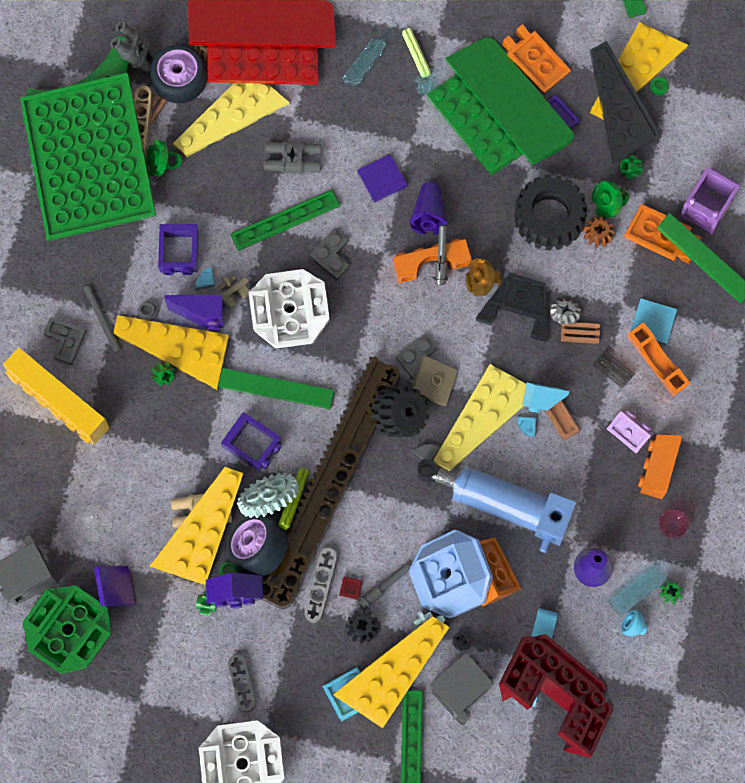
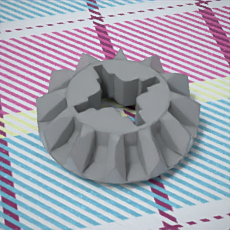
(569, 317)

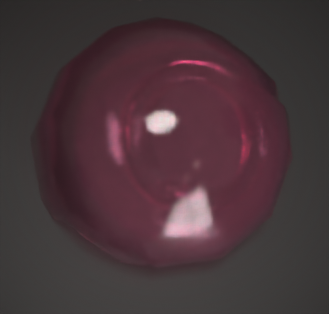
(671, 518)

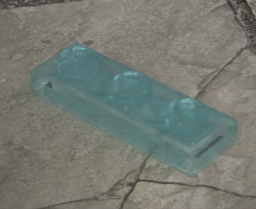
(364, 62)
(637, 590)

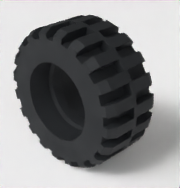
(543, 234)

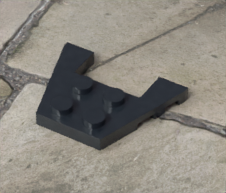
(521, 297)

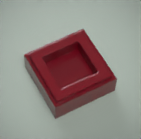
(350, 588)

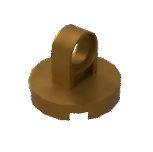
(481, 277)

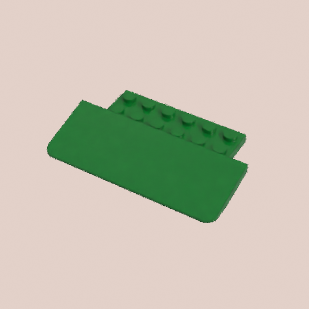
(498, 108)

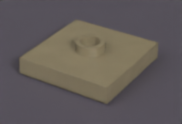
(434, 380)

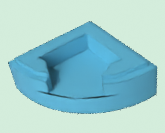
(205, 279)
(527, 425)

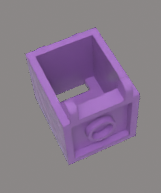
(702, 208)

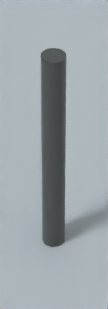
(102, 319)

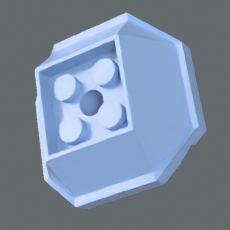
(468, 579)

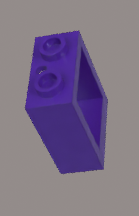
(178, 230)
(237, 429)

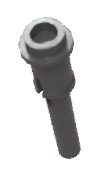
(440, 264)
(374, 594)

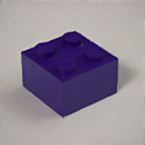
(234, 590)

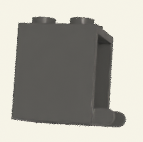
(25, 573)
(461, 686)

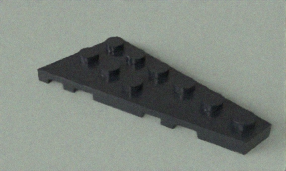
(624, 115)

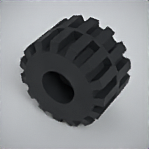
(400, 411)

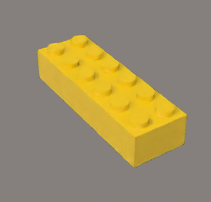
(56, 396)

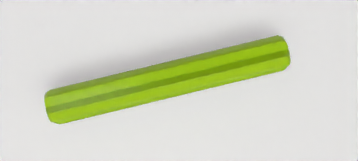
(289, 510)

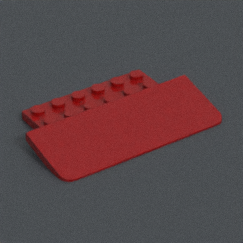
(262, 39)

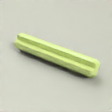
(416, 52)

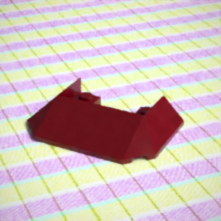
(548, 667)

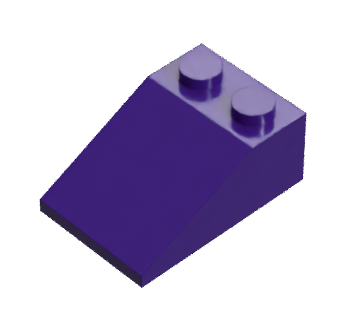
(201, 309)

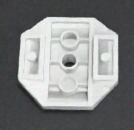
(284, 290)
(241, 741)

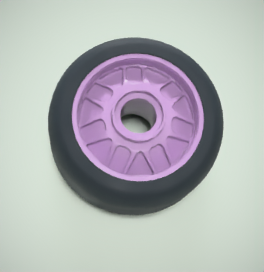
(178, 86)
(257, 545)

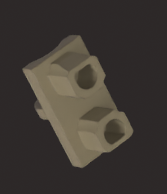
(242, 288)

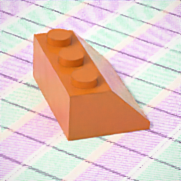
(659, 465)
(503, 581)

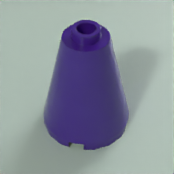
(428, 210)
(593, 567)

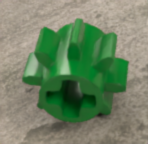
(631, 167)
(163, 373)
(668, 597)
(205, 608)

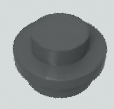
(147, 311)

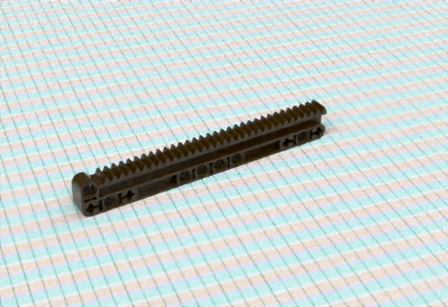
(350, 439)

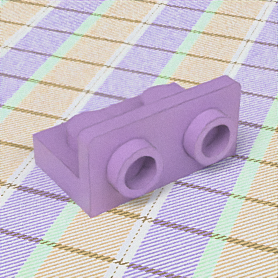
(630, 430)

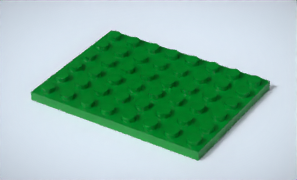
(88, 157)

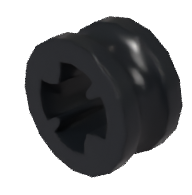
(467, 639)

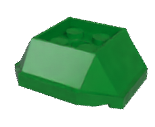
(50, 617)

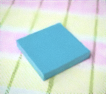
(657, 318)
(342, 709)

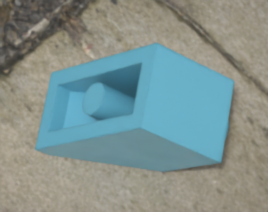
(542, 397)

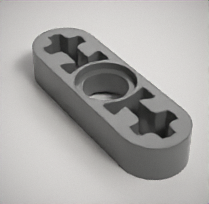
(243, 667)

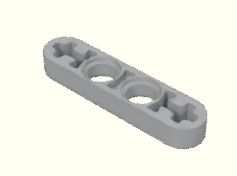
(320, 585)

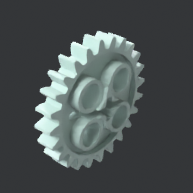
(268, 495)

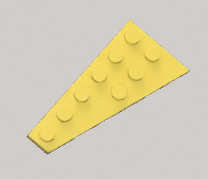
(231, 112)
(489, 408)

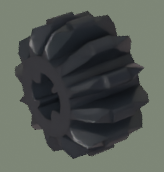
(355, 624)

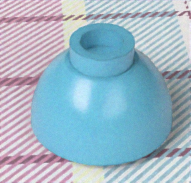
(634, 624)

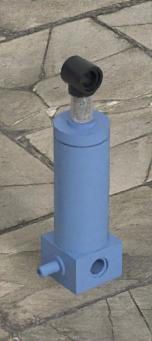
(506, 501)

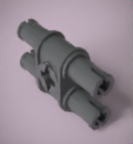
(134, 47)
(298, 165)

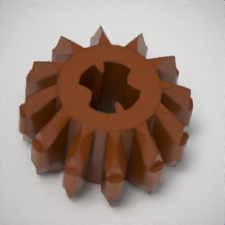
(593, 236)

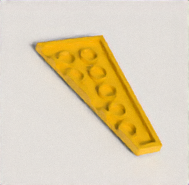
(645, 58)
(185, 348)
(196, 541)
(387, 679)

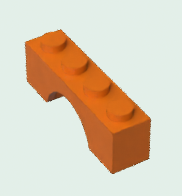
(408, 265)
(661, 365)

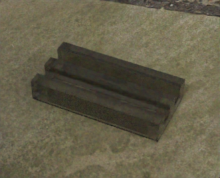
(602, 359)

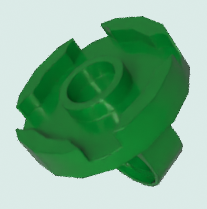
(158, 157)
(609, 199)

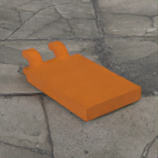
(536, 59)
(644, 232)

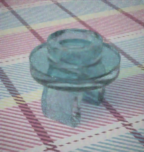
(423, 85)

